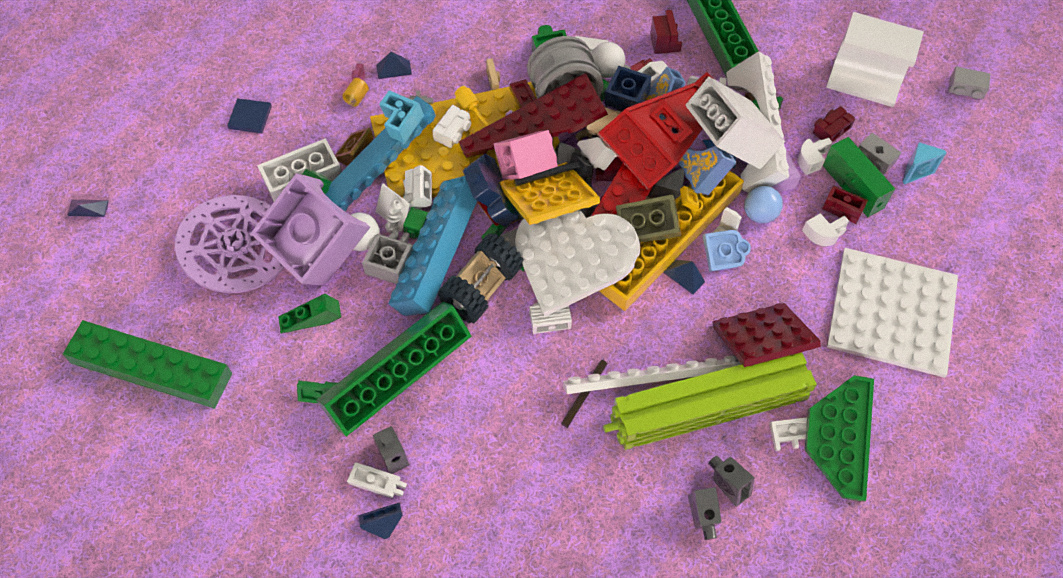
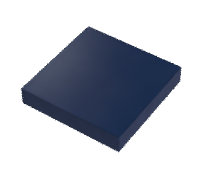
(249, 115)

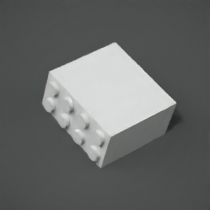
(734, 123)

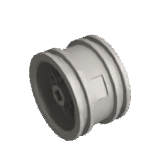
(561, 62)

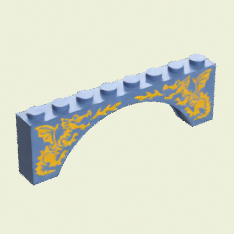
(701, 168)

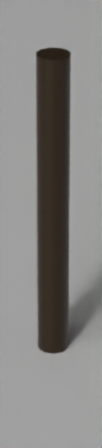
(581, 398)

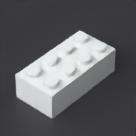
(281, 170)

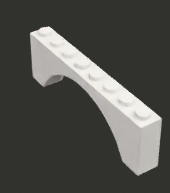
(756, 77)

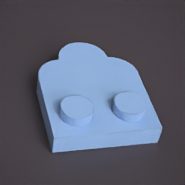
(725, 250)

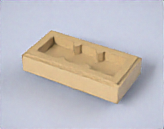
(493, 76)

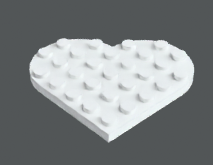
(575, 256)

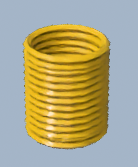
(356, 90)

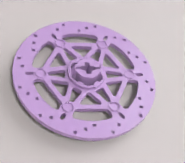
(231, 236)

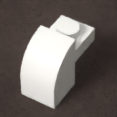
(810, 155)
(823, 232)

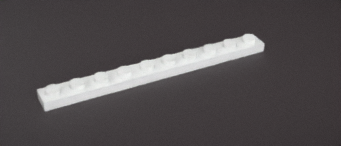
(652, 374)

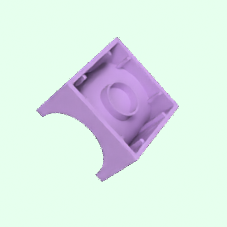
(308, 231)

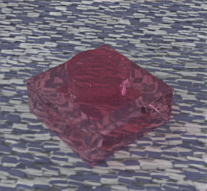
(359, 72)

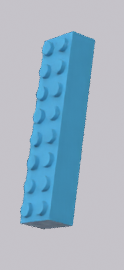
(434, 249)

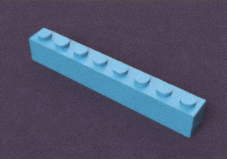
(373, 162)

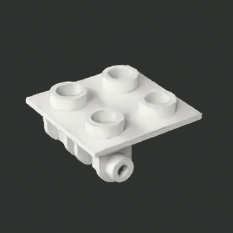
(392, 209)

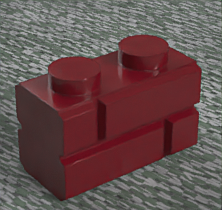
(834, 124)
(844, 204)

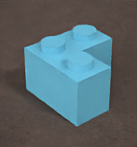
(402, 114)

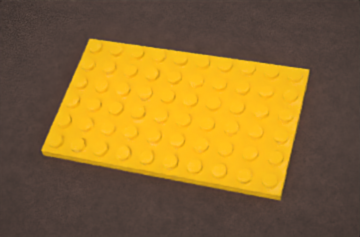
(441, 160)

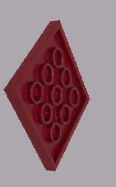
(765, 334)

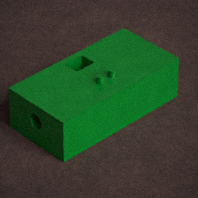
(858, 175)

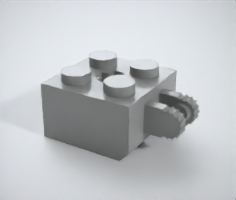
(387, 256)

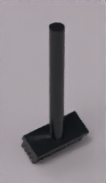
(577, 163)

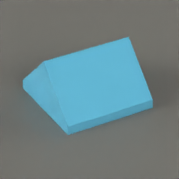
(923, 162)

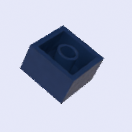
(627, 88)

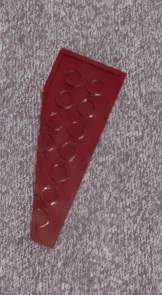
(558, 111)

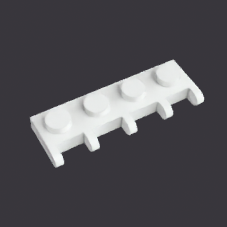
(788, 431)

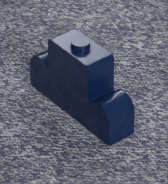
(483, 180)

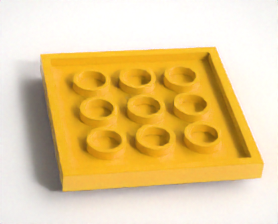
(550, 196)

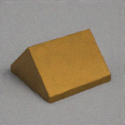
(354, 146)

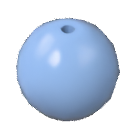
(763, 204)

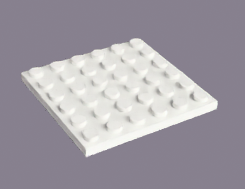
(893, 312)

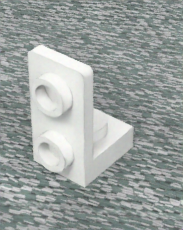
(729, 221)

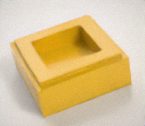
(689, 198)

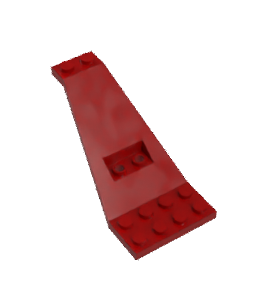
(648, 142)

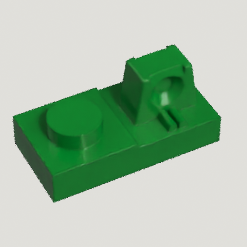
(311, 391)

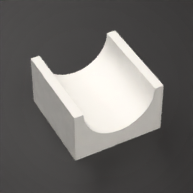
(874, 59)

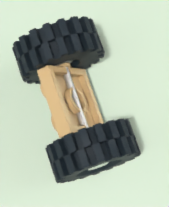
(477, 281)

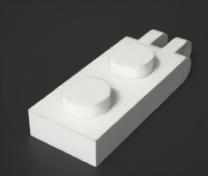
(376, 480)

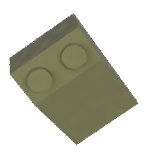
(652, 218)

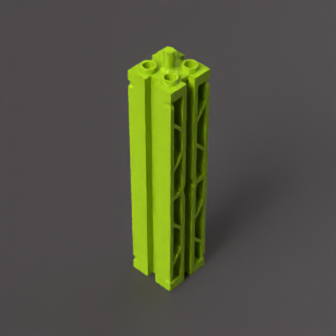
(709, 400)

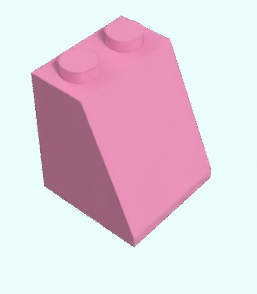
(525, 155)

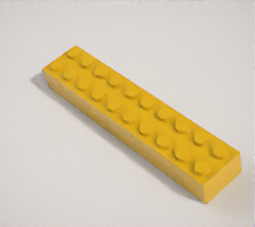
(660, 254)

